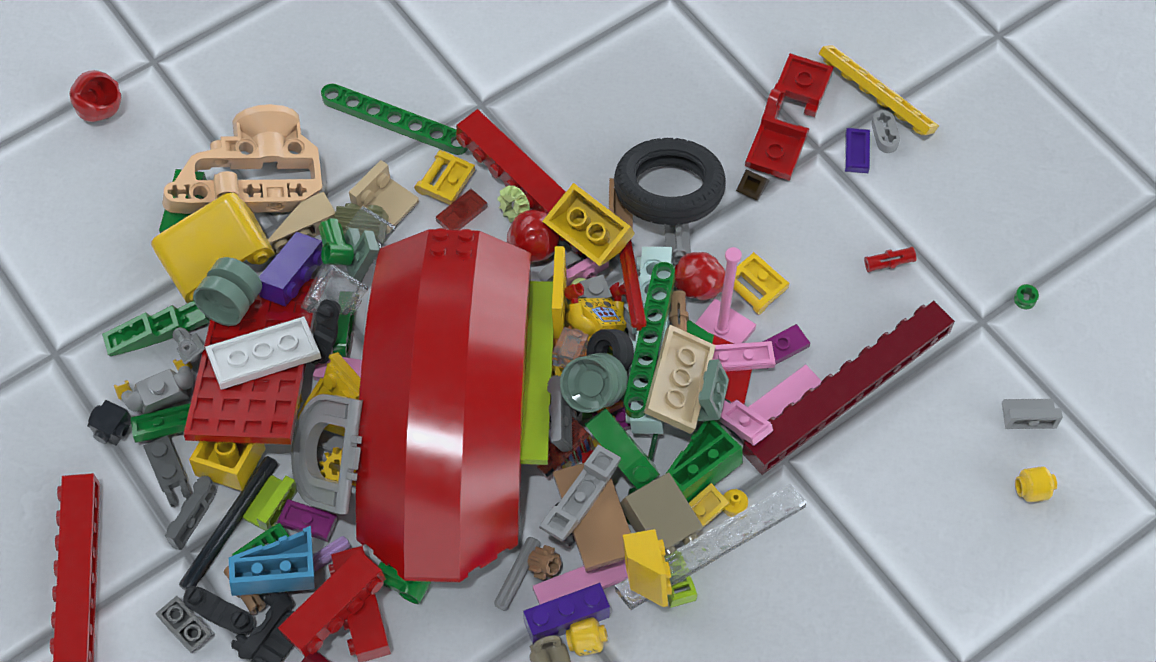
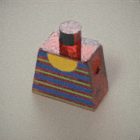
(559, 460)

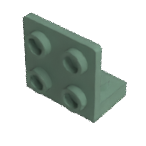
(713, 391)

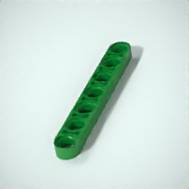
(388, 110)
(649, 349)

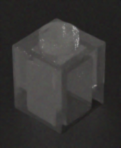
(569, 346)

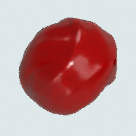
(95, 96)
(533, 235)
(699, 275)

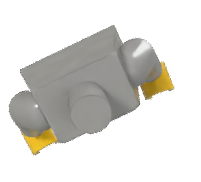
(158, 390)

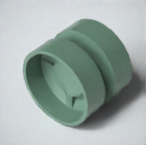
(227, 291)
(593, 382)

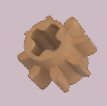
(544, 562)

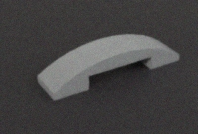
(582, 494)

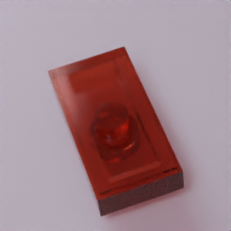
(462, 211)

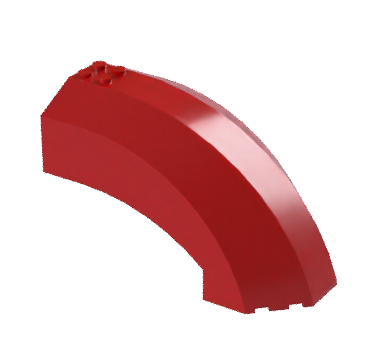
(443, 403)

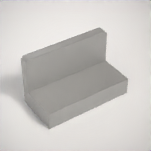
(1031, 414)

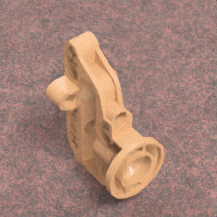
(267, 136)

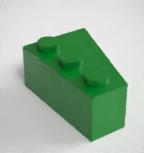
(705, 460)

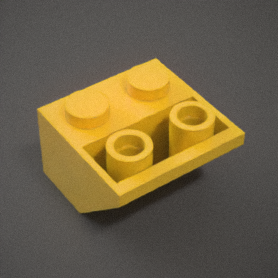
(646, 566)

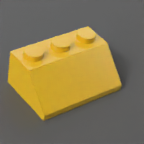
(589, 225)

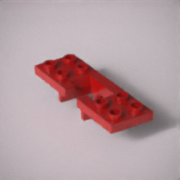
(779, 142)

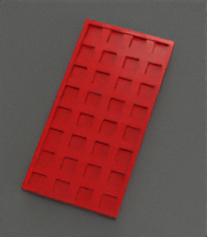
(257, 409)

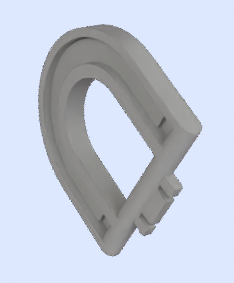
(310, 483)

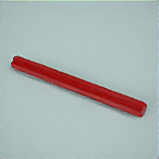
(632, 287)

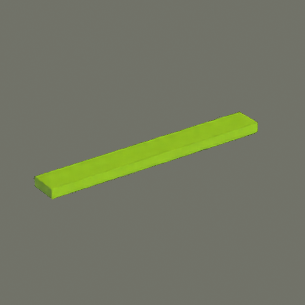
(537, 374)

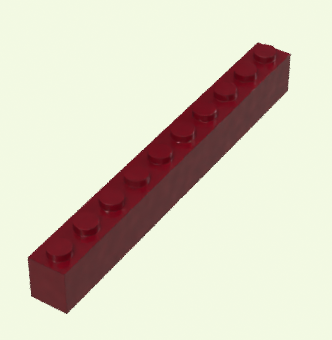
(849, 386)

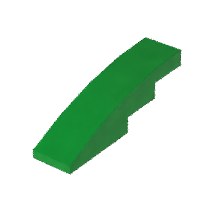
(152, 329)

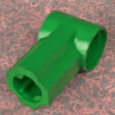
(334, 248)
(409, 590)

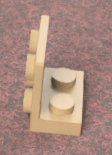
(381, 190)

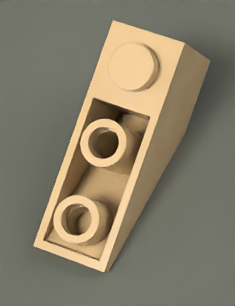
(303, 219)

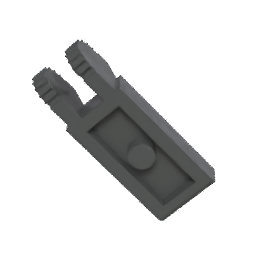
(561, 416)
(167, 468)
(191, 513)

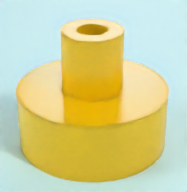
(737, 500)

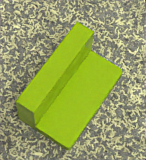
(270, 502)

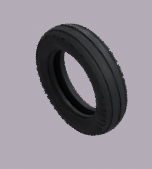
(665, 209)

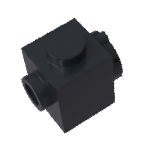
(109, 422)

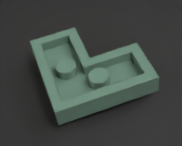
(365, 251)

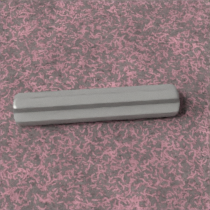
(515, 575)

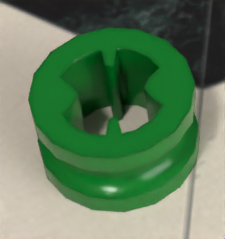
(1033, 296)

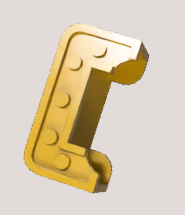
(213, 232)

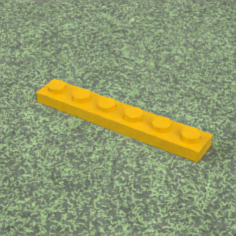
(871, 85)

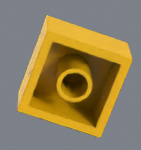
(226, 462)

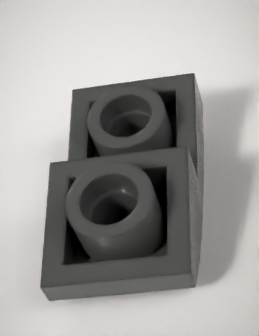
(183, 624)

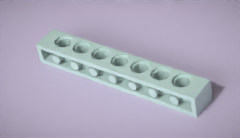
(645, 264)

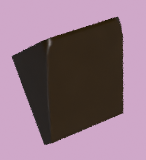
(752, 185)

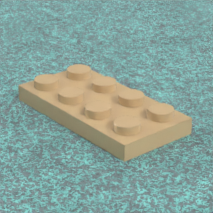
(679, 379)

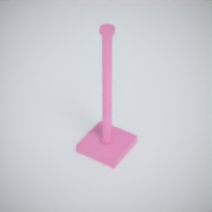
(719, 317)

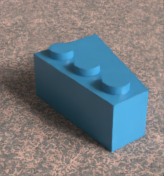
(274, 567)

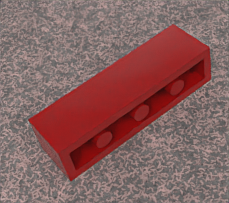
(332, 603)
(366, 625)

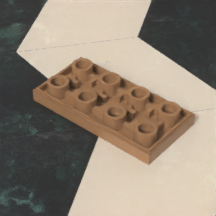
(602, 529)

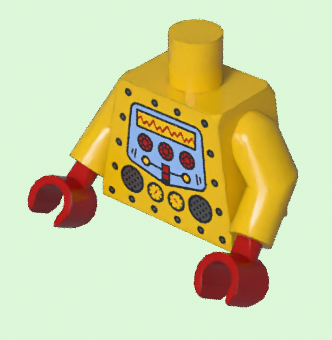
(595, 313)

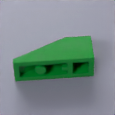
(613, 437)

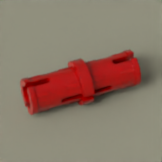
(874, 262)

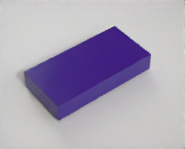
(857, 150)

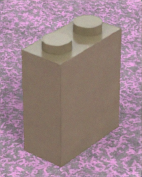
(665, 509)

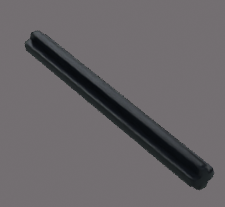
(228, 523)

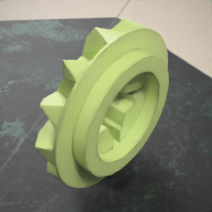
(511, 194)

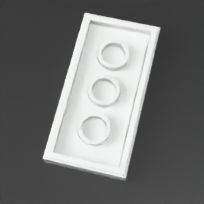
(262, 352)

